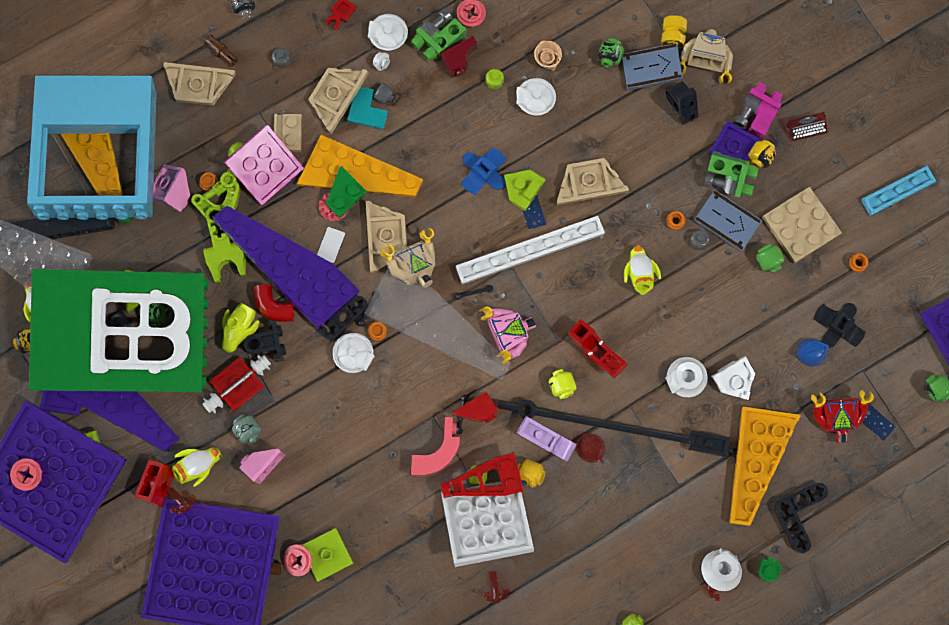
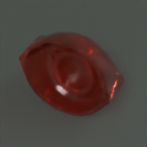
(591, 448)

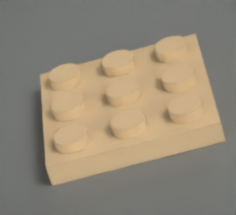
(801, 225)

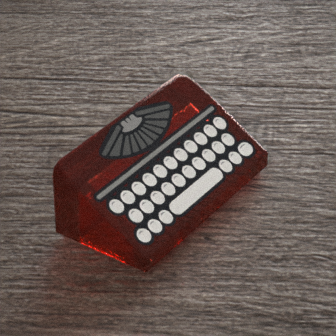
(807, 126)

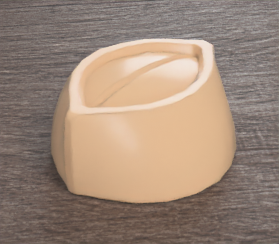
(548, 54)

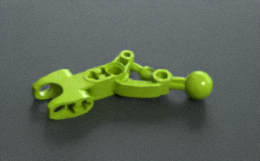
(223, 249)

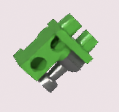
(437, 40)
(735, 171)

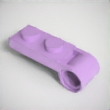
(546, 438)

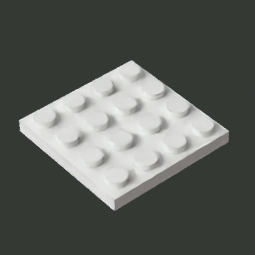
(486, 527)

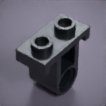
(683, 101)
(269, 342)

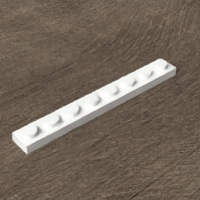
(529, 250)

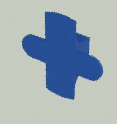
(483, 171)

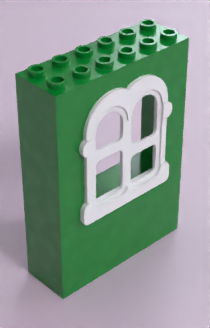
(71, 331)

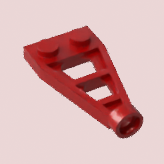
(509, 475)

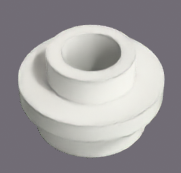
(381, 61)

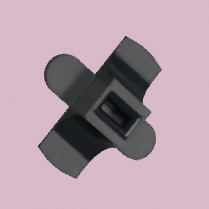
(839, 325)

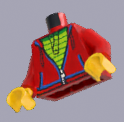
(841, 414)

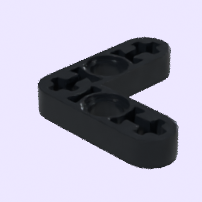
(335, 321)
(793, 508)

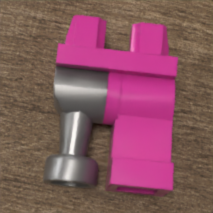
(763, 107)

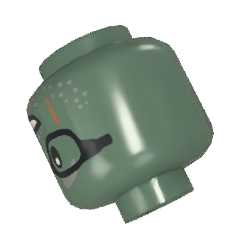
(246, 429)

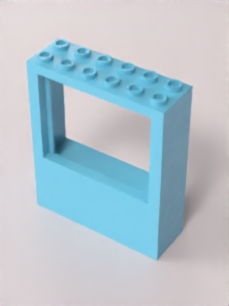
(93, 107)

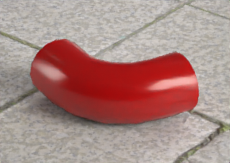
(269, 307)

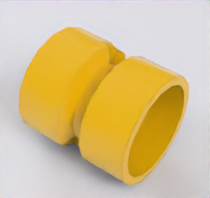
(674, 30)

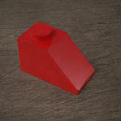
(478, 409)

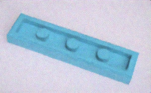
(898, 190)

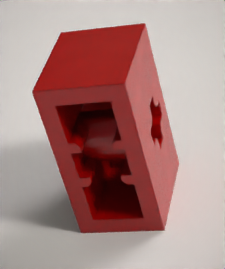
(154, 483)

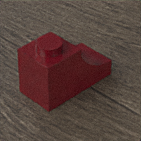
(456, 57)

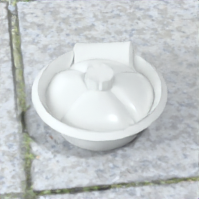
(387, 32)
(536, 96)
(353, 353)
(686, 377)
(721, 570)

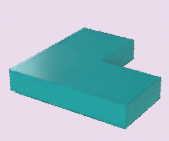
(362, 112)

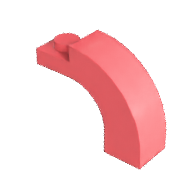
(431, 464)

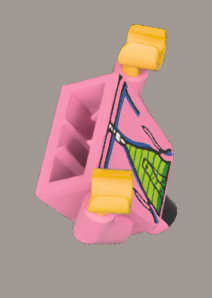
(508, 331)

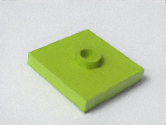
(328, 554)

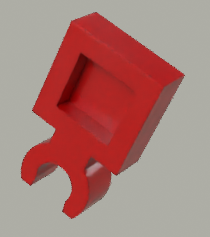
(341, 12)

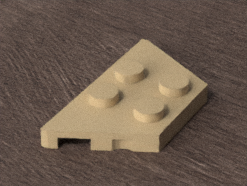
(198, 83)
(335, 94)
(589, 181)
(383, 230)

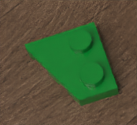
(344, 193)

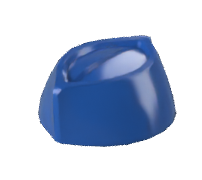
(812, 352)

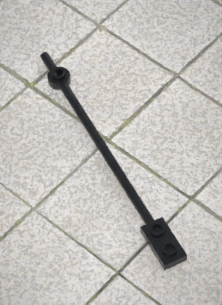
(696, 442)

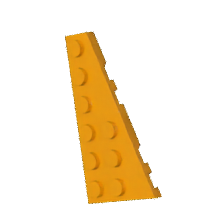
(97, 161)
(368, 171)
(759, 451)

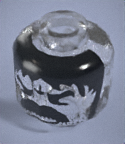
(243, 7)

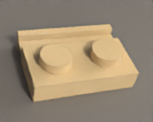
(289, 130)

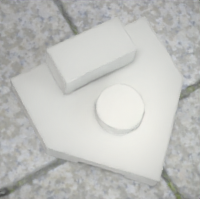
(735, 378)

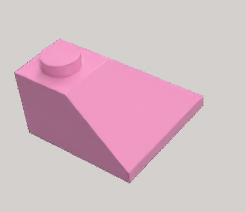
(171, 188)
(260, 464)

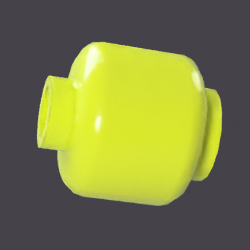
(562, 384)

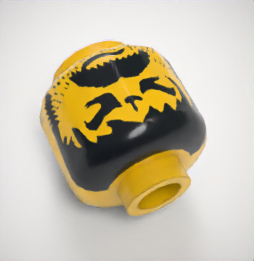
(762, 154)
(22, 341)

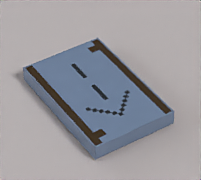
(652, 66)
(727, 220)

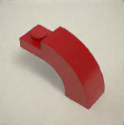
(596, 349)

